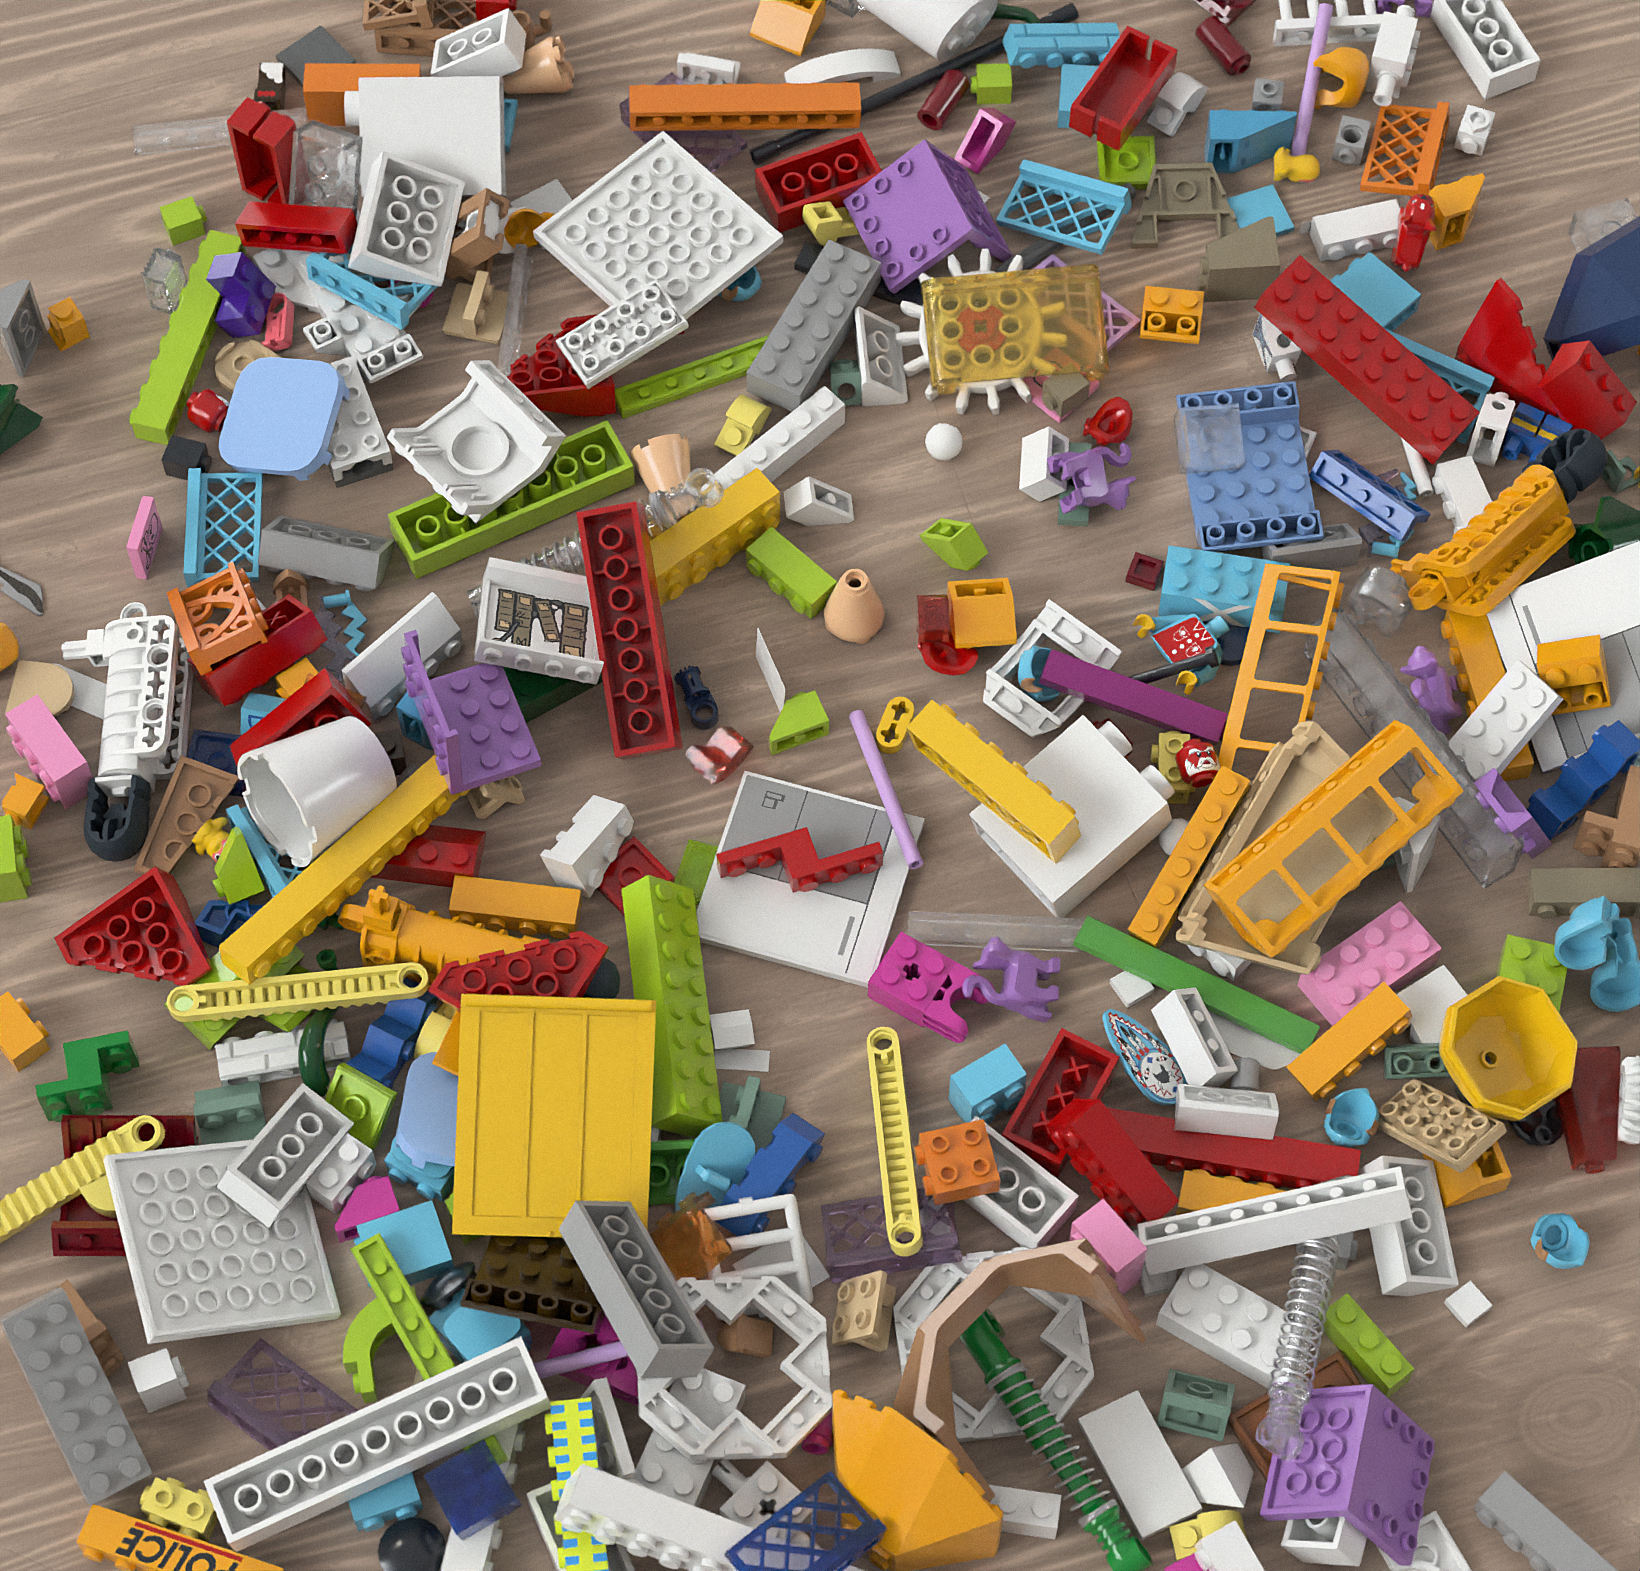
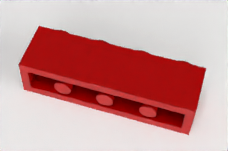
(297, 227)

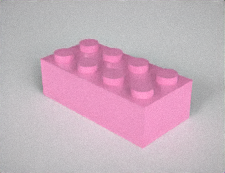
(1386, 950)

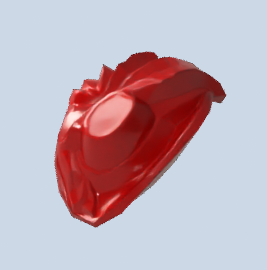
(1110, 423)
(946, 658)

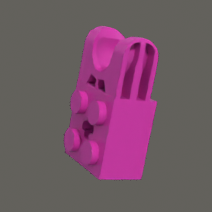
(930, 993)
(619, 1372)

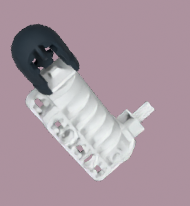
(134, 724)

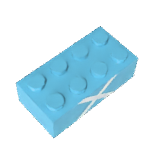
(1216, 586)

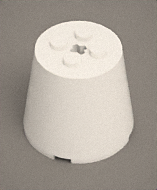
(935, 25)
(315, 786)

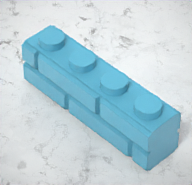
(1059, 43)

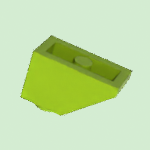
(955, 543)
(799, 723)
(236, 870)

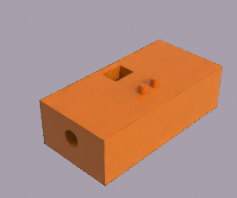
(327, 82)

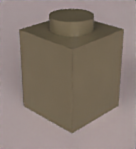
(1065, 392)

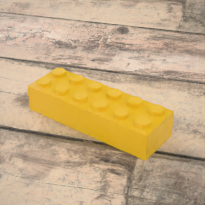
(714, 534)
(994, 780)

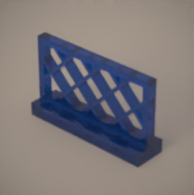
(836, 1559)

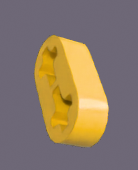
(888, 722)

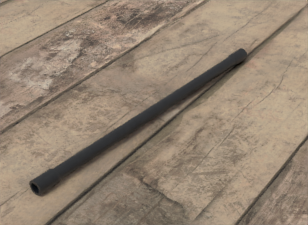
(776, 146)

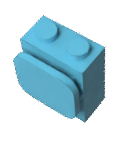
(431, 1182)
(475, 1332)

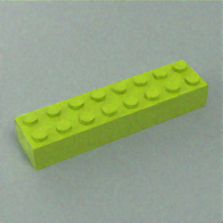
(580, 473)
(670, 970)

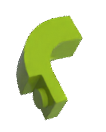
(361, 1343)

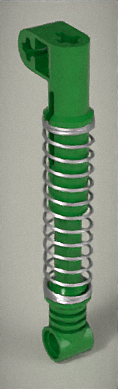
(1032, 1415)

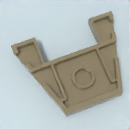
(1182, 193)

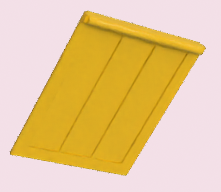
(550, 1110)

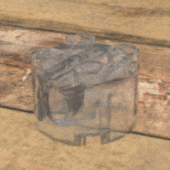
(1380, 600)

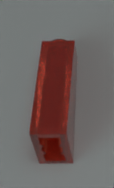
(1591, 1109)

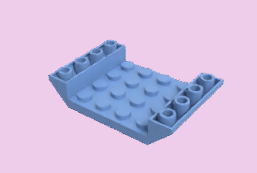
(1272, 492)

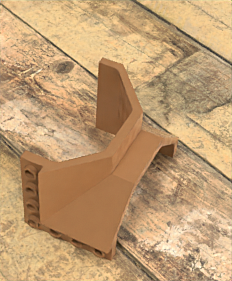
(1063, 1268)

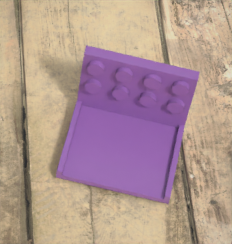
(921, 214)
(470, 721)
(1357, 1464)

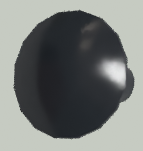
(1541, 1126)
(446, 1284)
(412, 1546)

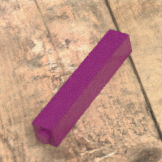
(1132, 698)

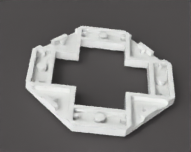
(1064, 1335)
(806, 1365)

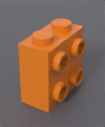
(957, 1162)

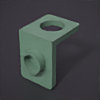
(843, 372)
(1615, 473)

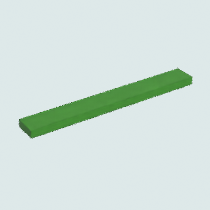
(1216, 993)

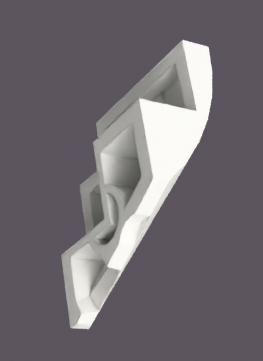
(1428, 1003)

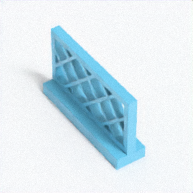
(1073, 190)
(362, 292)
(1453, 373)
(197, 521)
(261, 853)

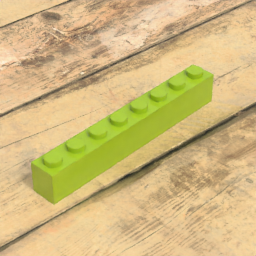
(183, 346)

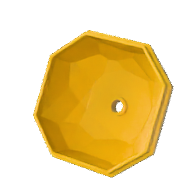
(1523, 1037)

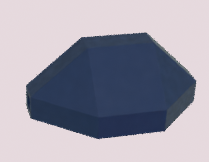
(1601, 295)

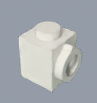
(1474, 130)

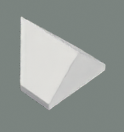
(1220, 1476)

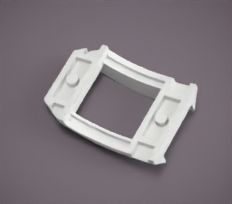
(1067, 633)

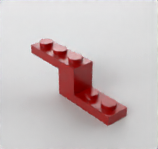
(800, 860)

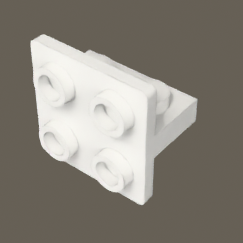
(702, 69)

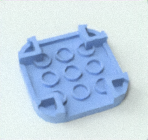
(282, 417)
(428, 1114)

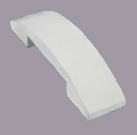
(846, 66)

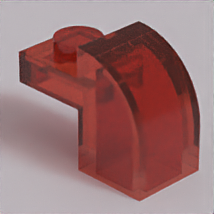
(932, 618)
(720, 755)

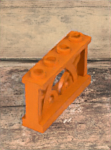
(227, 637)

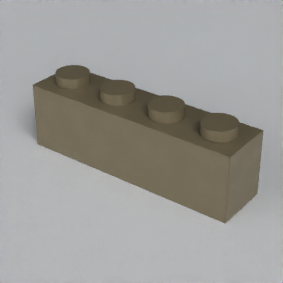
(1561, 890)

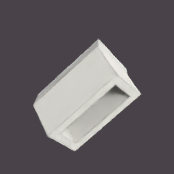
(731, 1030)

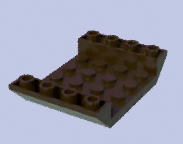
(535, 1283)

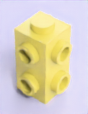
(1164, 756)
(174, 1506)

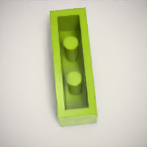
(790, 572)
(1366, 1346)

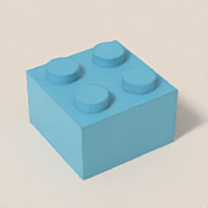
(988, 1086)

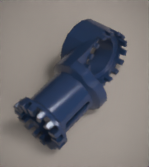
(703, 699)

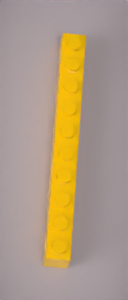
(337, 873)

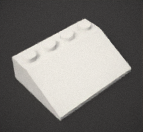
(406, 222)

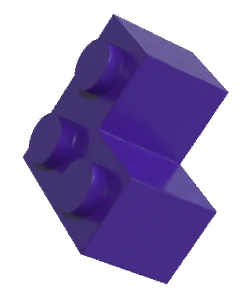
(244, 292)

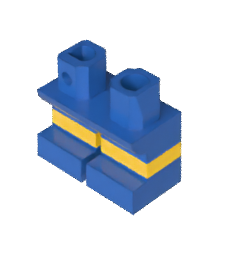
(1523, 430)

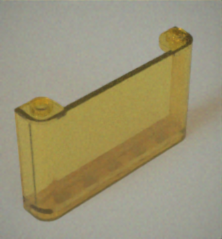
(1014, 326)

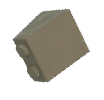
(1240, 263)

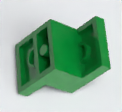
(87, 1071)

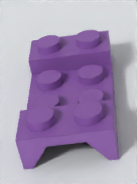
(1511, 813)

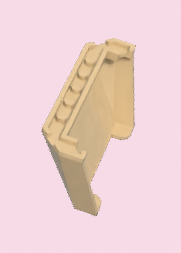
(1280, 784)

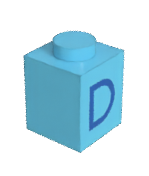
(255, 708)

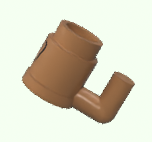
(533, 31)

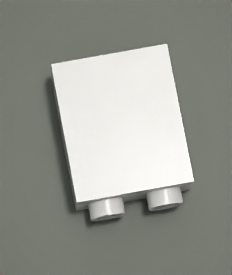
(435, 122)
(1112, 802)

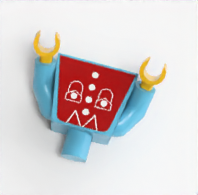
(1182, 638)

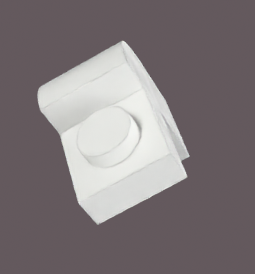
(1177, 97)

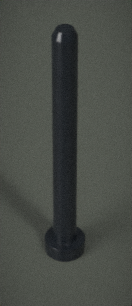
(1209, 657)

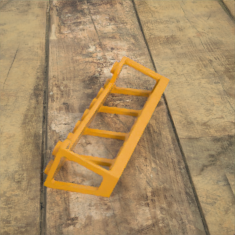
(1261, 623)
(1316, 812)

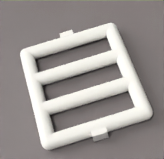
(793, 1234)

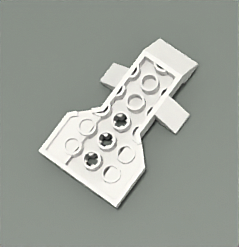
(345, 327)

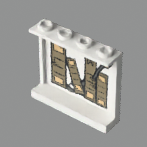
(537, 622)

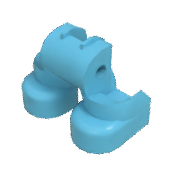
(1600, 936)

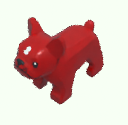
(1414, 230)

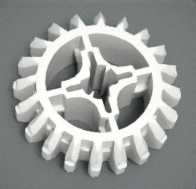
(1629, 1101)

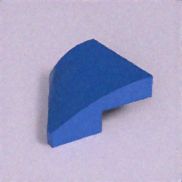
(221, 920)

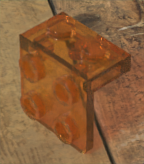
(690, 1239)

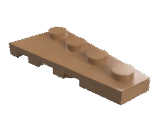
(189, 801)

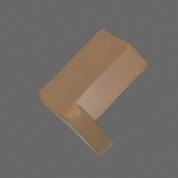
(291, 583)
(747, 1337)

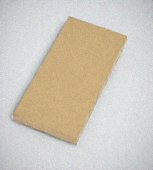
(1439, 1125)

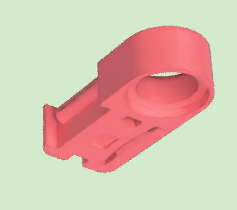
(279, 325)

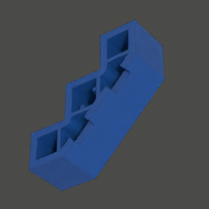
(1584, 779)
(394, 1037)
(773, 1171)

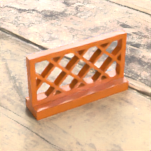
(1430, 149)

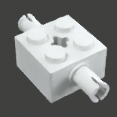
(1393, 55)
(762, 1491)

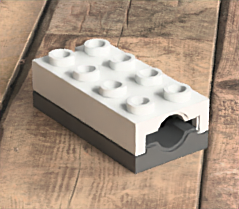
(357, 437)

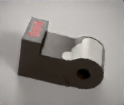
(271, 84)

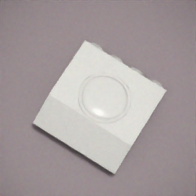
(481, 443)

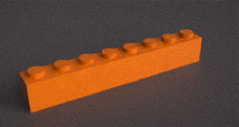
(744, 106)

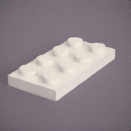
(1505, 721)

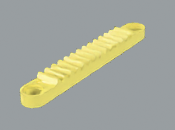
(298, 992)
(894, 1141)
(64, 1180)

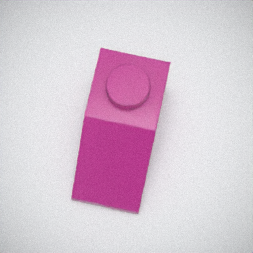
(985, 138)
(368, 1202)

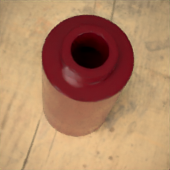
(1223, 46)
(943, 99)

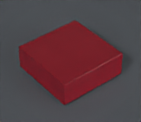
(1144, 571)

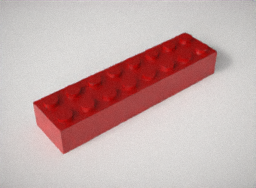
(1366, 359)
(629, 630)

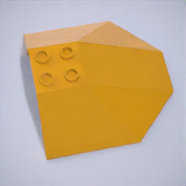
(911, 1488)

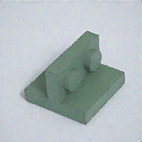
(752, 1109)
(230, 1113)
(1196, 1405)

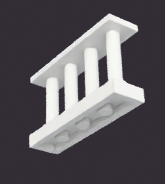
(1341, 28)

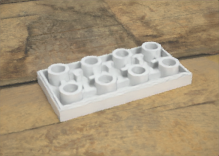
(622, 333)
(1139, 1465)

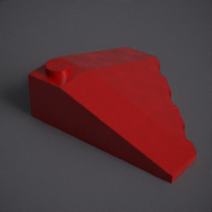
(1504, 349)
(554, 384)
(140, 932)
(539, 970)

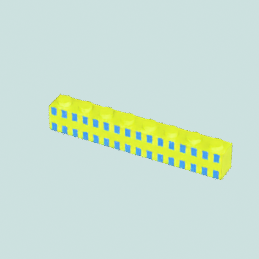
(574, 1445)

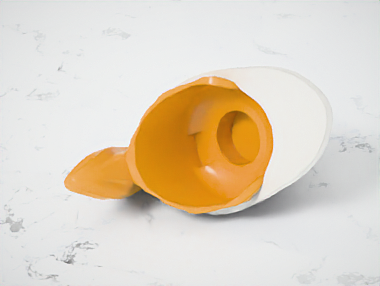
(519, 227)

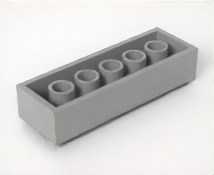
(813, 326)
(636, 1289)
(74, 1395)

